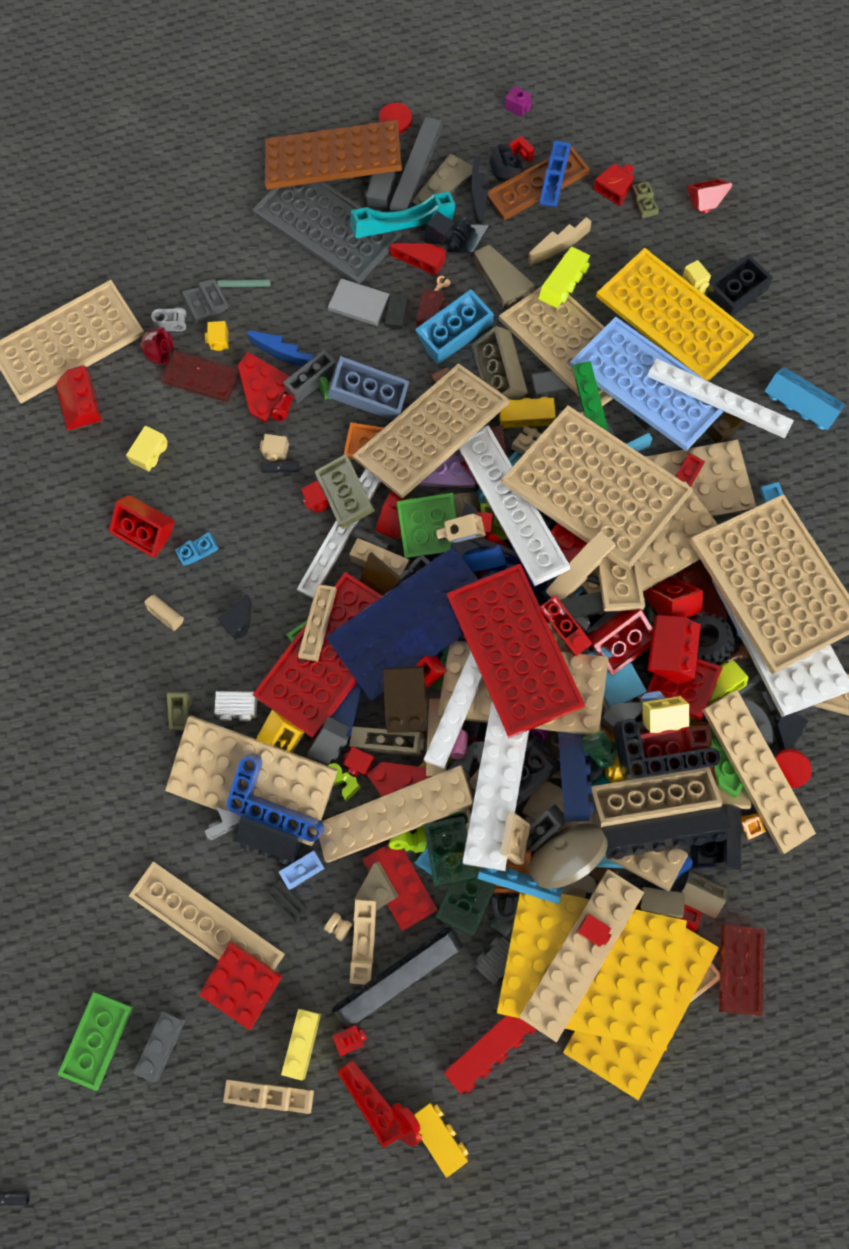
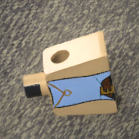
(469, 528)

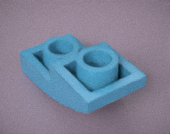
(196, 550)

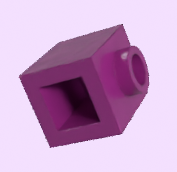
(518, 101)

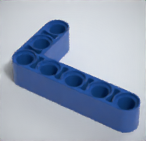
(266, 807)

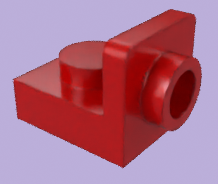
(523, 147)

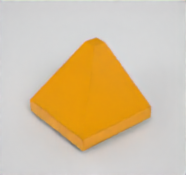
(752, 825)

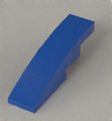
(555, 174)
(276, 347)
(483, 559)

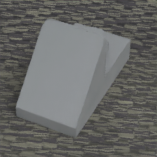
(229, 823)

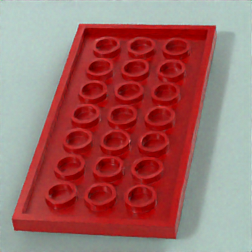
(515, 651)
(313, 690)

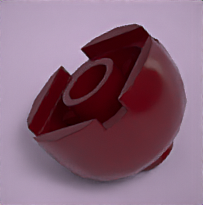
(157, 342)

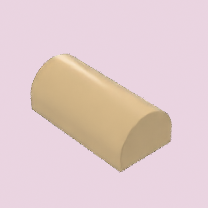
(163, 612)

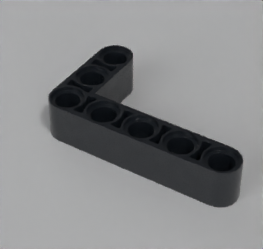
(661, 763)

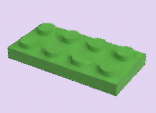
(95, 1041)

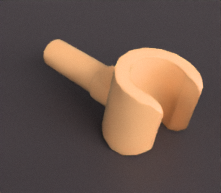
(439, 280)

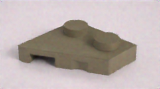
(377, 887)

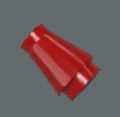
(281, 408)

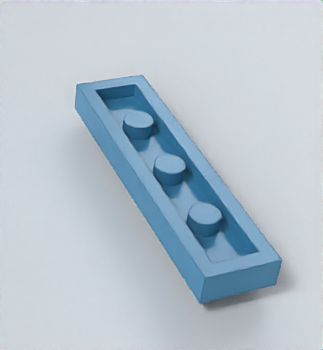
(519, 882)

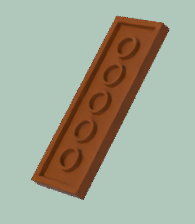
(527, 186)

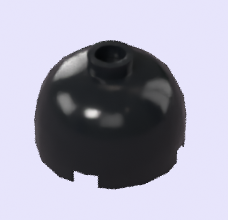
(504, 162)

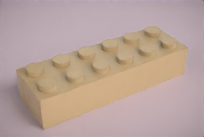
(654, 797)

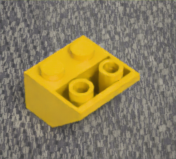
(280, 732)

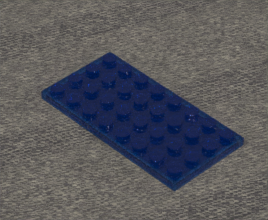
(403, 623)

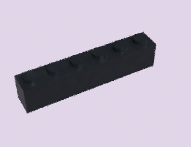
(666, 832)

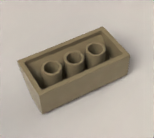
(499, 363)

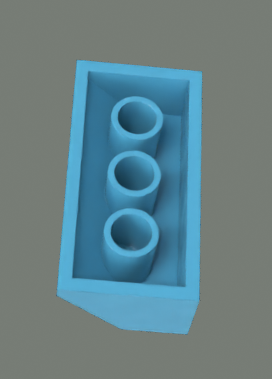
(454, 326)
(804, 398)

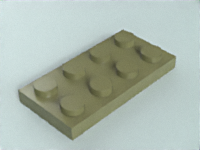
(344, 491)

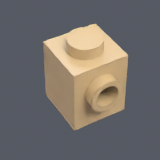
(274, 447)

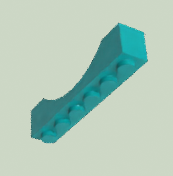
(371, 222)

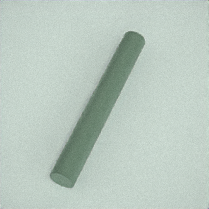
(244, 283)

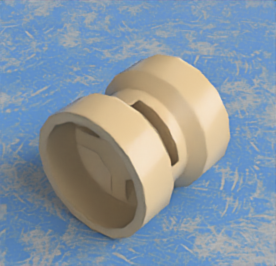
(338, 926)

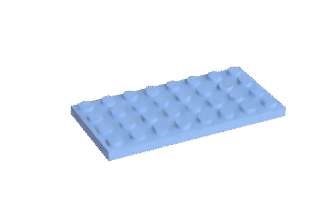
(621, 370)

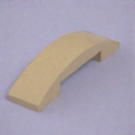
(363, 941)

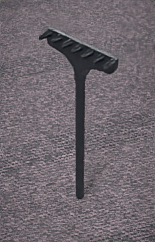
(466, 545)

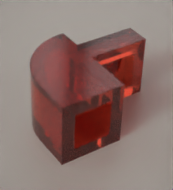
(700, 734)

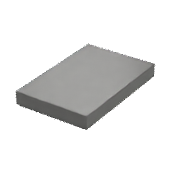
(358, 302)

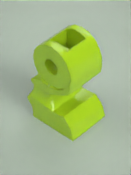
(351, 782)
(414, 842)

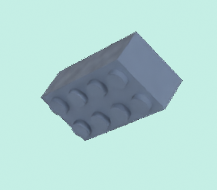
(367, 388)

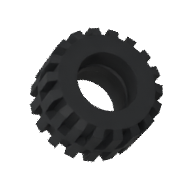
(725, 643)

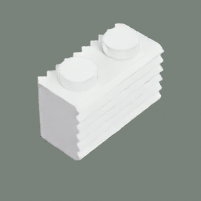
(235, 705)

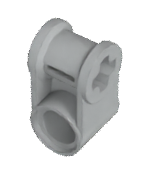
(169, 319)

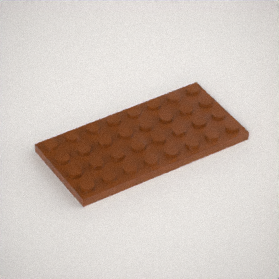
(332, 154)

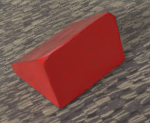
(692, 917)

